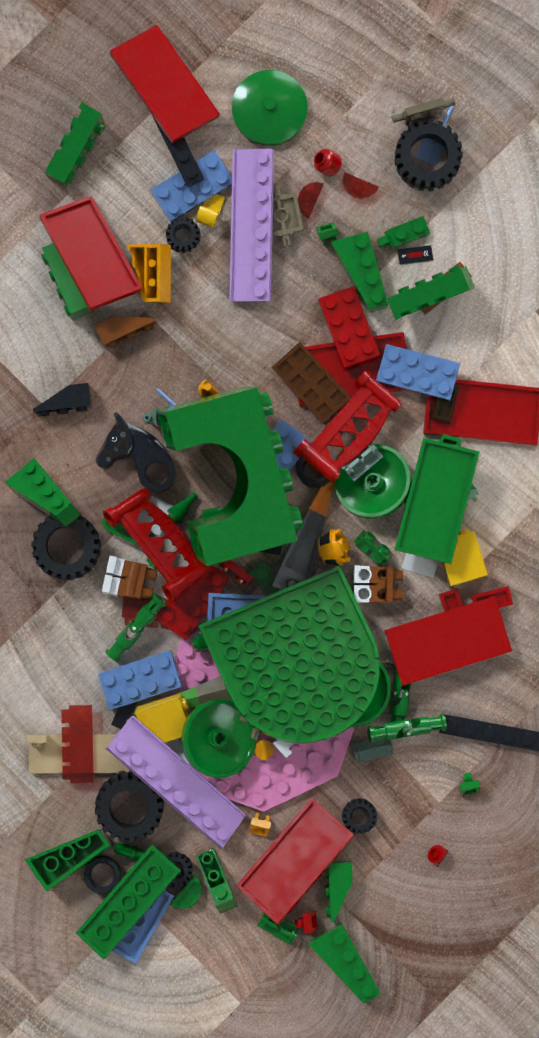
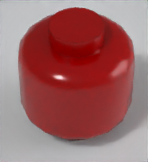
(327, 162)

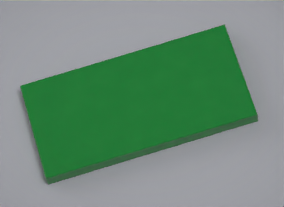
(437, 501)

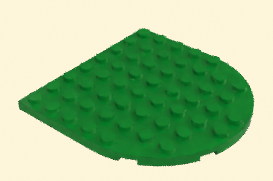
(298, 659)

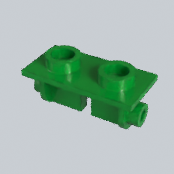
(380, 553)
(285, 931)

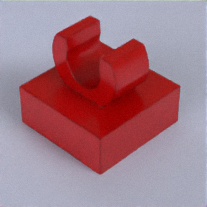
(308, 921)

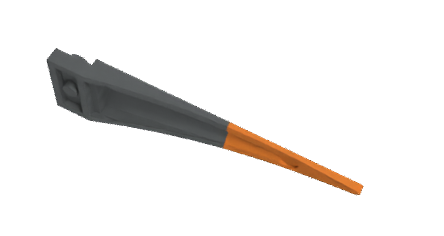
(300, 556)

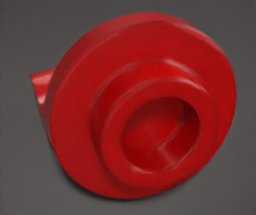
(437, 854)

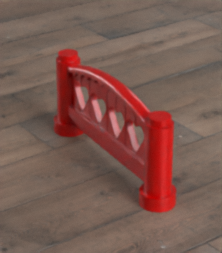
(317, 452)
(177, 578)

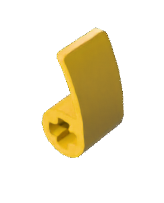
(210, 210)

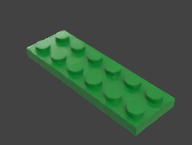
(128, 901)

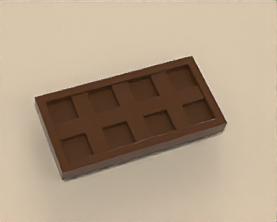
(311, 383)

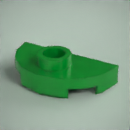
(188, 895)

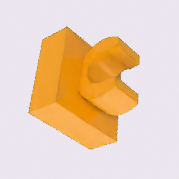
(260, 827)

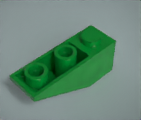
(216, 881)
(339, 884)

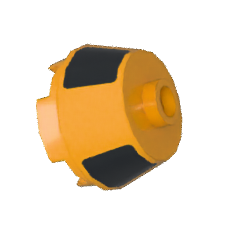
(334, 547)

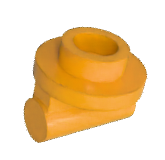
(206, 389)
(264, 749)

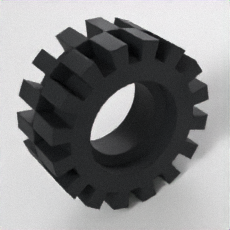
(175, 226)
(371, 816)
(187, 869)

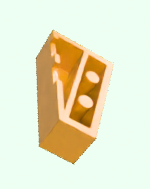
(153, 271)

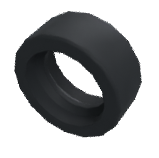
(317, 483)
(100, 860)

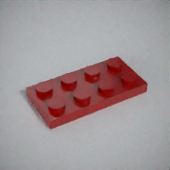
(348, 327)
(187, 611)

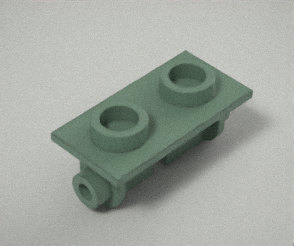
(152, 418)
(363, 462)
(367, 751)

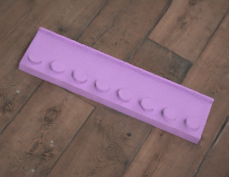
(251, 225)
(176, 782)

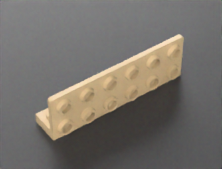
(46, 754)

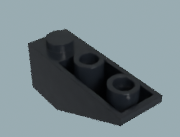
(72, 397)

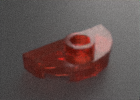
(357, 187)
(308, 197)

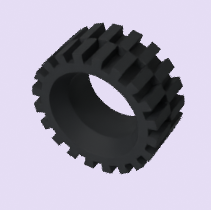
(419, 177)
(82, 565)
(110, 824)

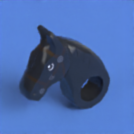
(132, 441)

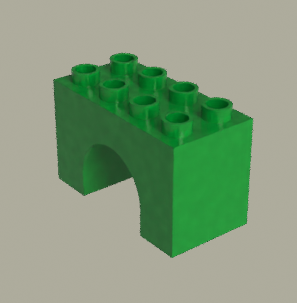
(258, 509)

